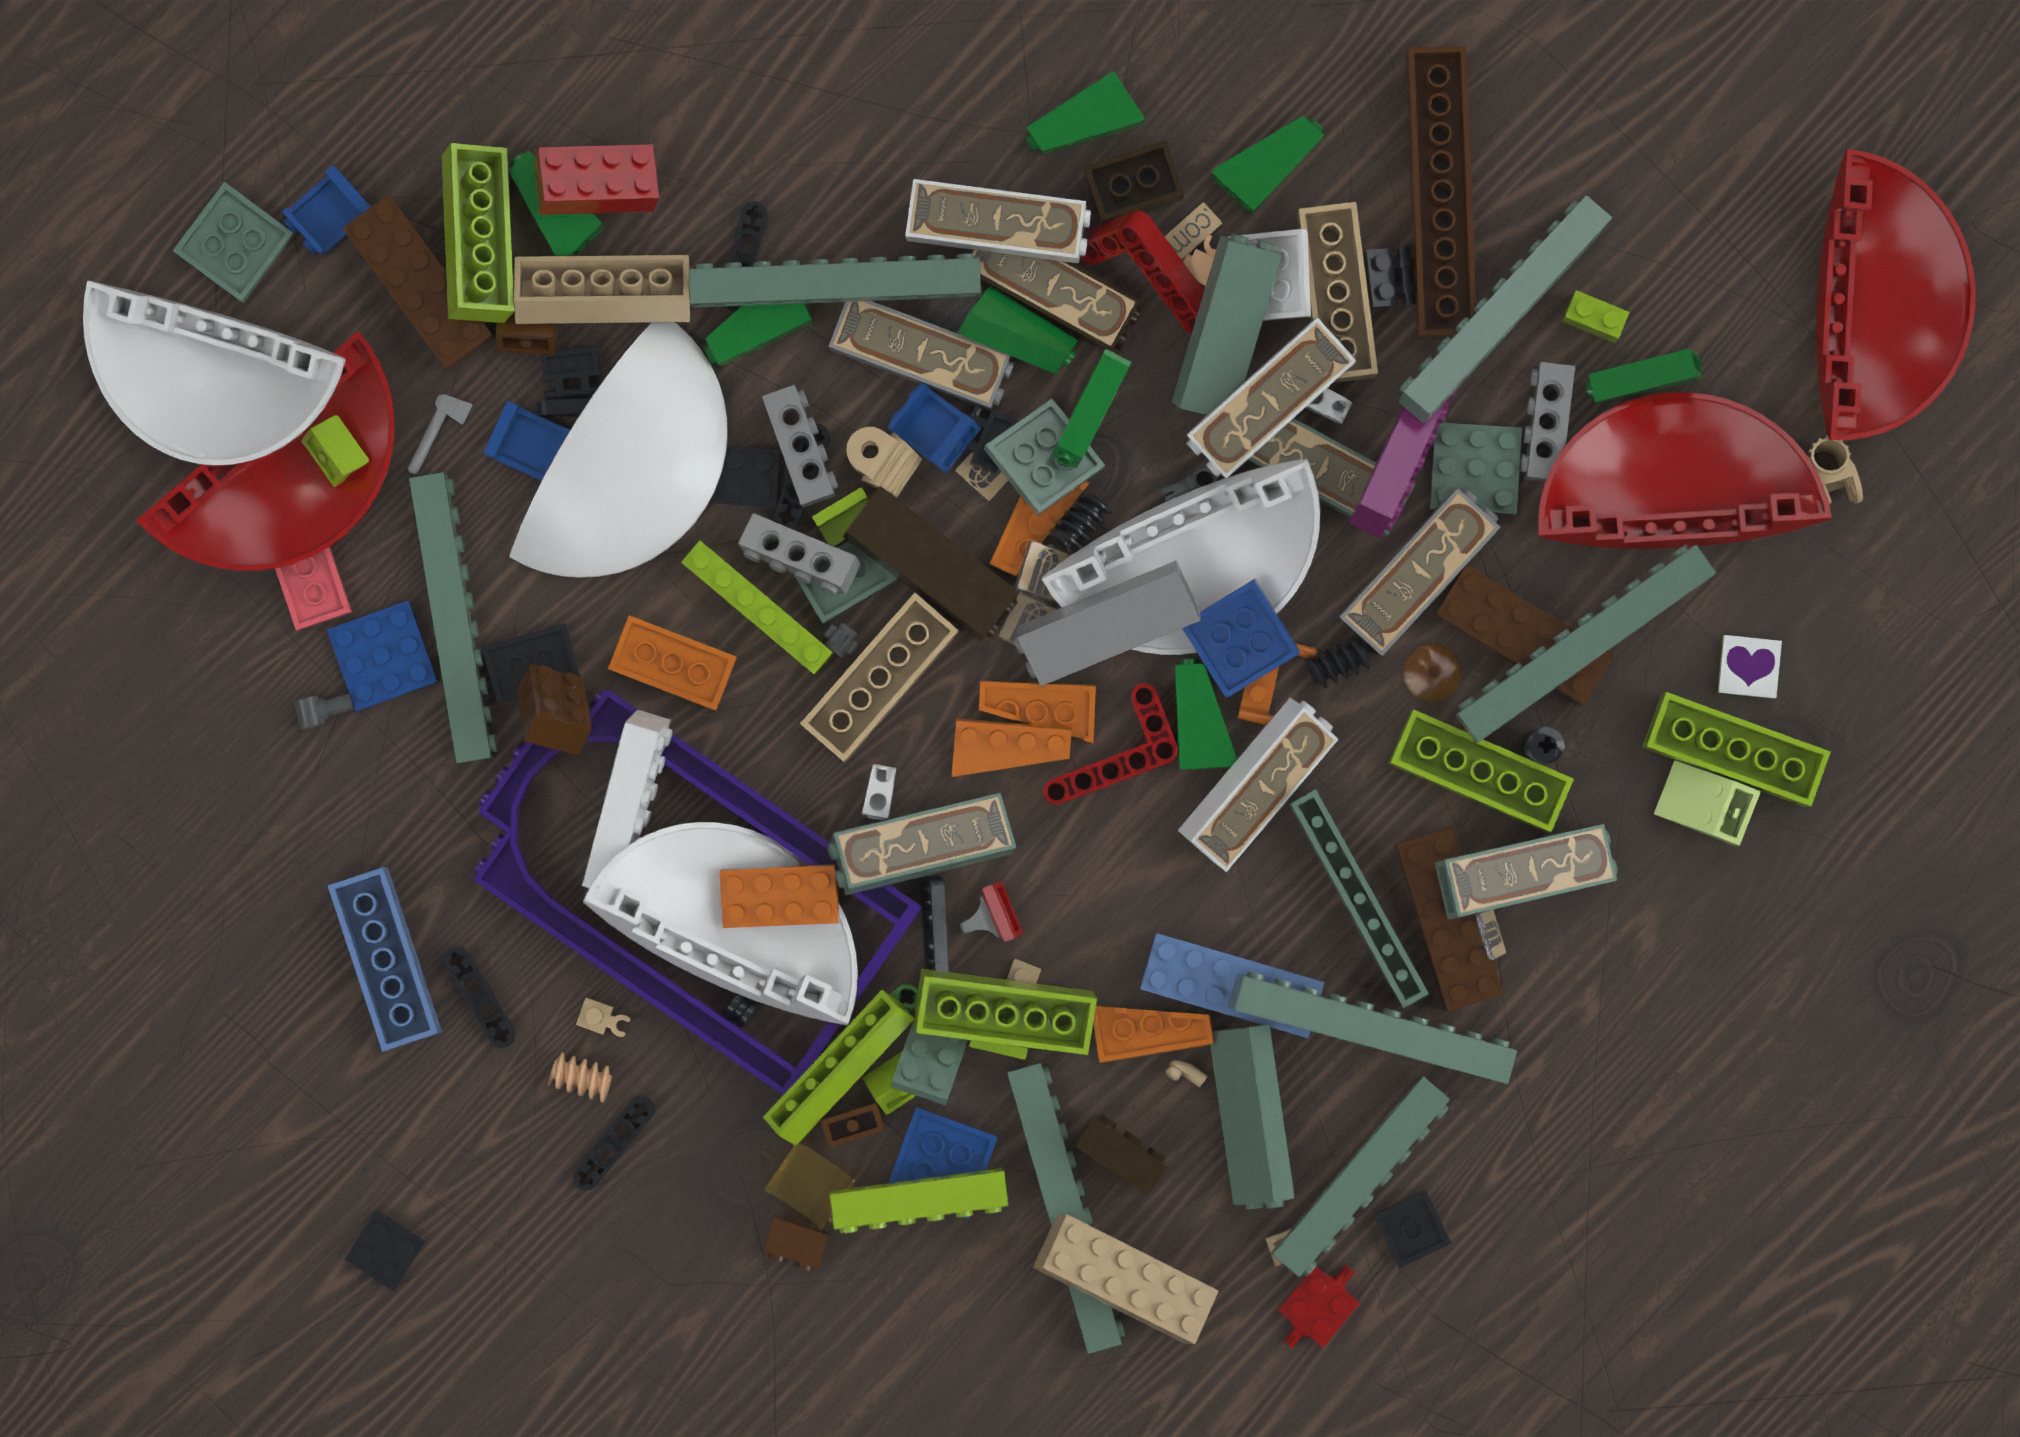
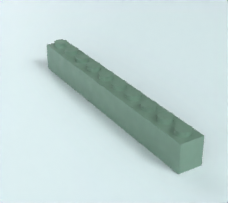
(835, 282)
(1504, 310)
(452, 618)
(1584, 644)
(1372, 1028)
(1059, 1187)

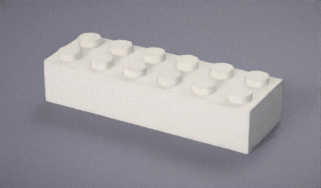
(629, 789)

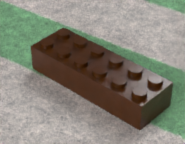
(414, 280)
(1512, 628)
(1453, 944)

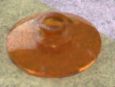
(1416, 672)

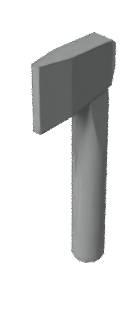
(445, 406)

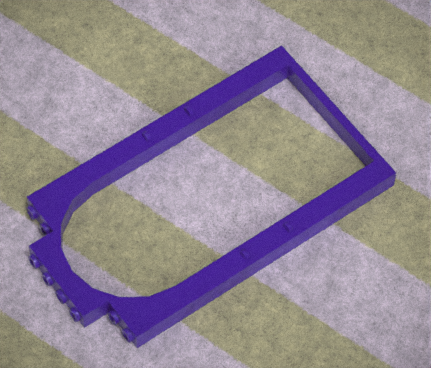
(510, 879)

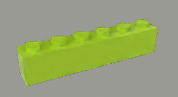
(757, 608)
(838, 1067)
(918, 1199)

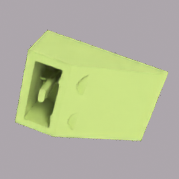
(1707, 803)

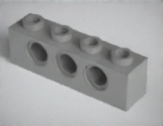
(1561, 379)
(777, 406)
(764, 531)

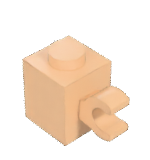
(1201, 262)

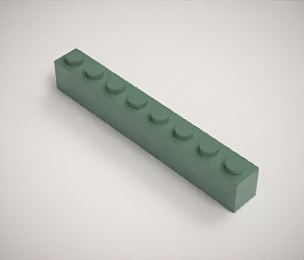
(1358, 899)
(1360, 1176)

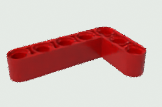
(1154, 257)
(1121, 760)

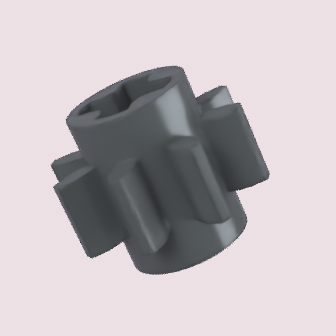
(841, 639)

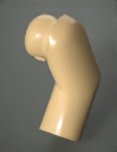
(1187, 1070)

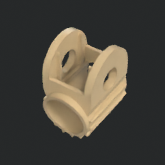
(891, 465)
(1843, 477)

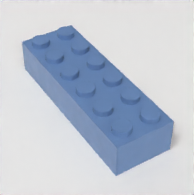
(384, 958)
(1208, 978)

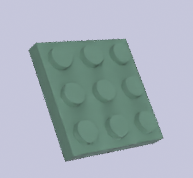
(233, 242)
(1027, 461)
(1481, 461)

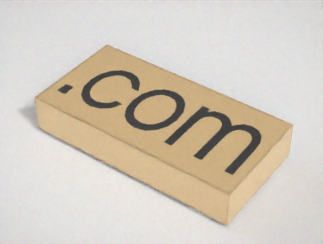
(1193, 230)

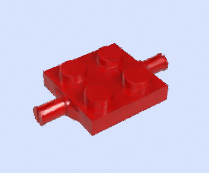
(1319, 1306)

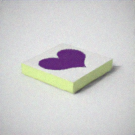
(1749, 666)

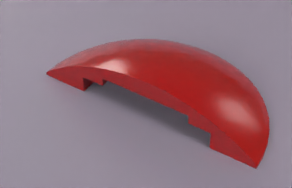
(1889, 298)
(1679, 475)
(283, 503)

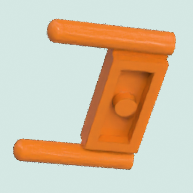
(1258, 694)

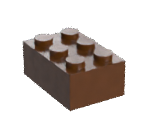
(554, 709)

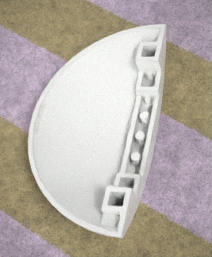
(202, 379)
(632, 463)
(1221, 536)
(669, 901)

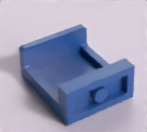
(325, 212)
(933, 427)
(525, 441)

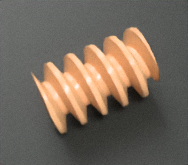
(580, 1076)

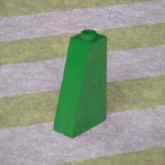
(1088, 116)
(1264, 166)
(564, 232)
(753, 329)
(1018, 332)
(1645, 376)
(1090, 408)
(1200, 725)

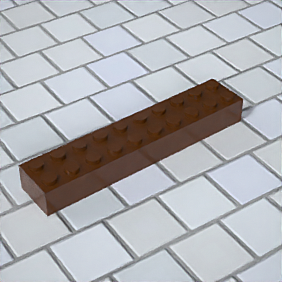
(1440, 189)

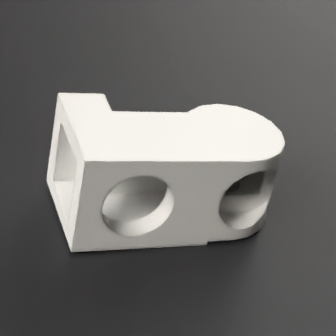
(1330, 405)
(879, 793)

